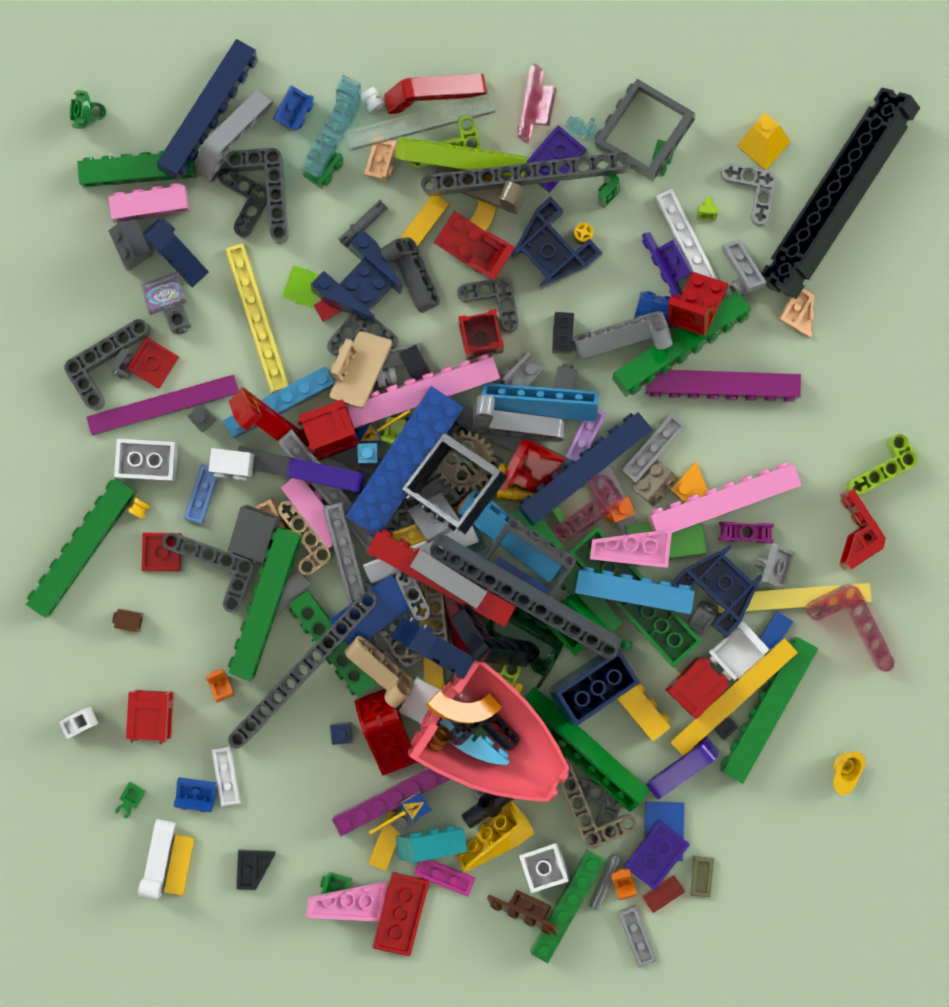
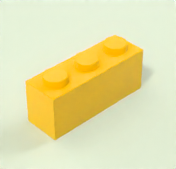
(645, 712)

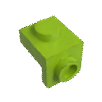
(393, 430)

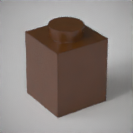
(127, 620)

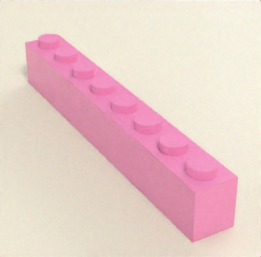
(408, 396)
(725, 500)

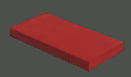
(400, 914)

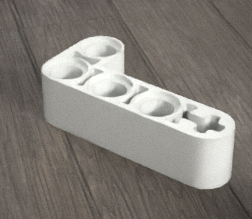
(158, 860)

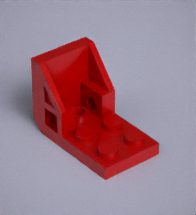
(474, 246)
(697, 304)
(532, 466)
(856, 547)
(384, 732)

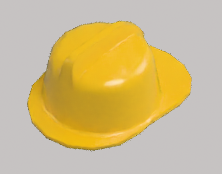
(847, 771)

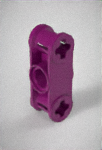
(758, 532)

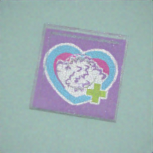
(163, 293)

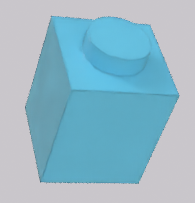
(368, 454)

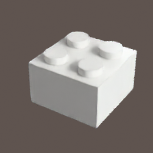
(232, 463)
(544, 867)

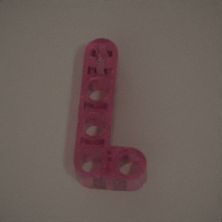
(587, 511)

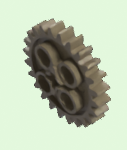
(449, 470)

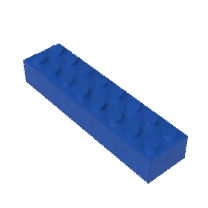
(414, 442)

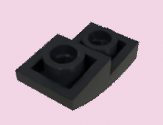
(414, 362)

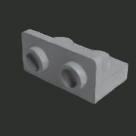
(523, 372)

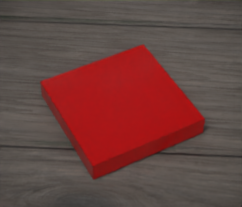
(152, 362)
(156, 556)

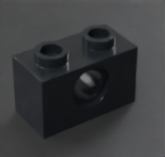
(562, 333)

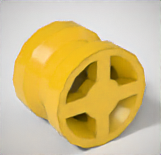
(583, 229)
(138, 508)

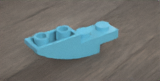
(481, 748)

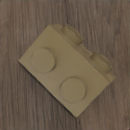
(655, 483)

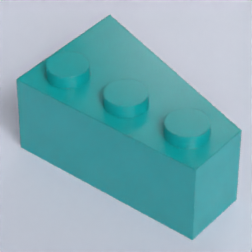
(431, 844)

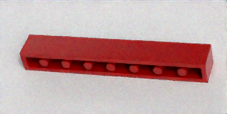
(401, 555)

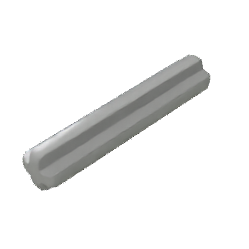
(605, 882)

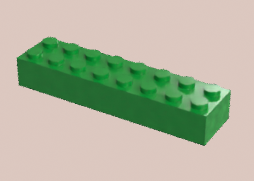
(659, 626)

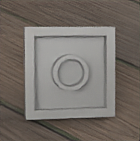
(427, 524)
(776, 566)

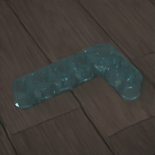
(347, 105)

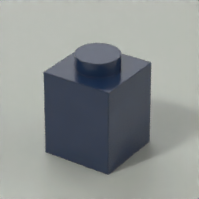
(341, 733)

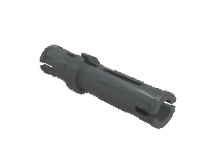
(366, 220)

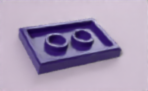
(556, 146)
(656, 855)

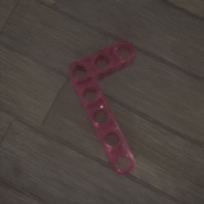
(859, 620)

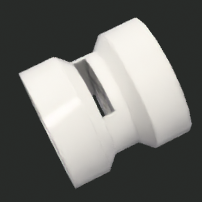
(371, 99)

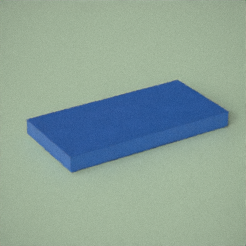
(390, 607)

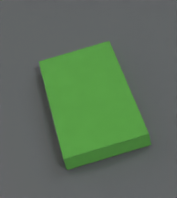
(683, 542)

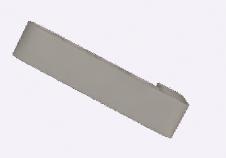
(229, 133)
(623, 334)
(512, 424)

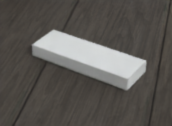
(226, 776)

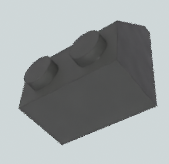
(130, 243)

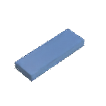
(201, 496)

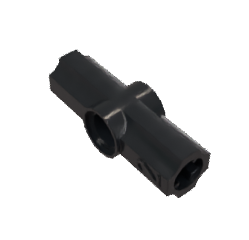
(487, 806)

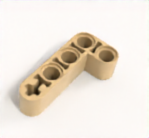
(307, 530)
(381, 670)

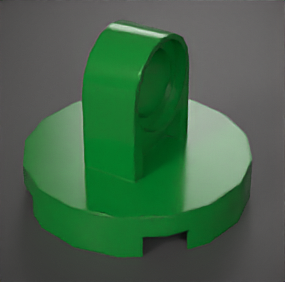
(82, 108)

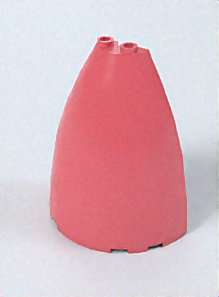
(535, 762)

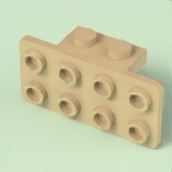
(358, 368)

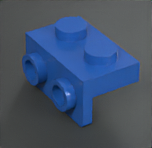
(293, 108)
(650, 302)
(195, 794)

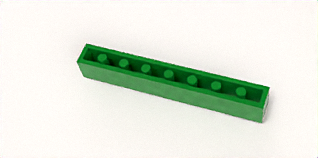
(656, 361)
(81, 547)
(265, 603)
(596, 604)
(767, 712)
(589, 754)

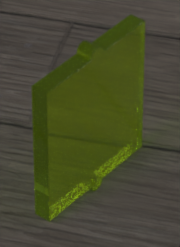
(299, 286)

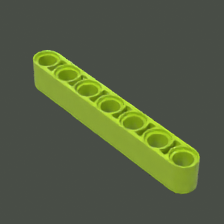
(454, 155)

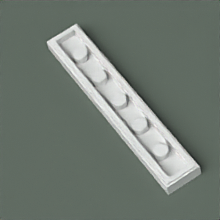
(684, 233)
(379, 569)

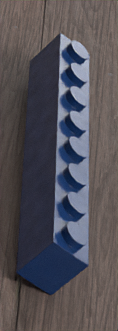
(207, 109)
(581, 471)

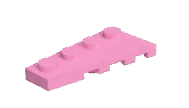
(639, 548)
(355, 903)

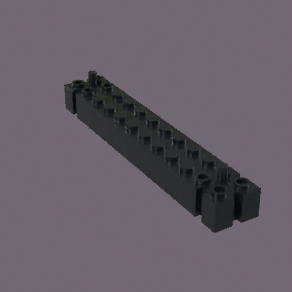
(839, 192)

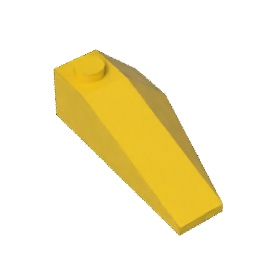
(496, 837)

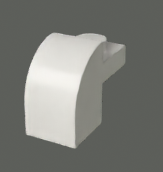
(78, 722)

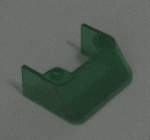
(529, 628)

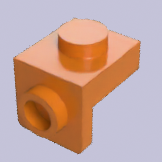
(623, 511)
(220, 685)
(624, 884)

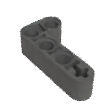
(414, 272)

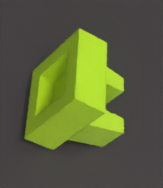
(707, 210)

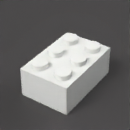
(146, 460)

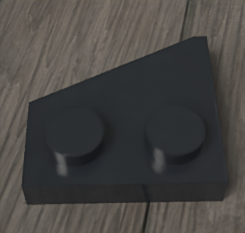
(252, 867)

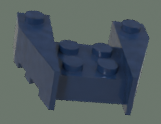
(161, 236)
(549, 250)
(363, 285)
(724, 584)
(432, 647)

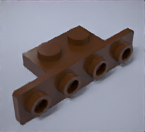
(526, 908)

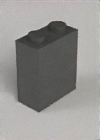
(253, 533)

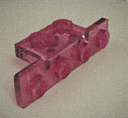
(537, 104)

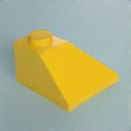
(764, 141)

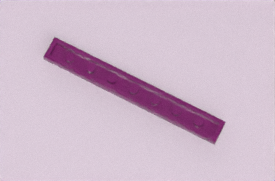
(162, 405)

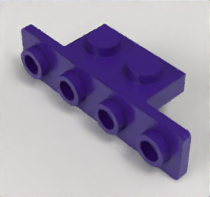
(669, 260)

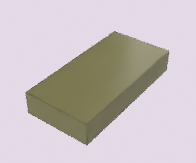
(701, 876)

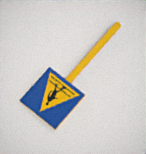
(370, 434)
(413, 806)

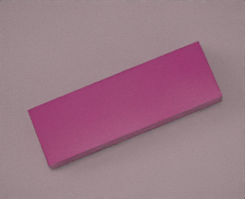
(445, 876)

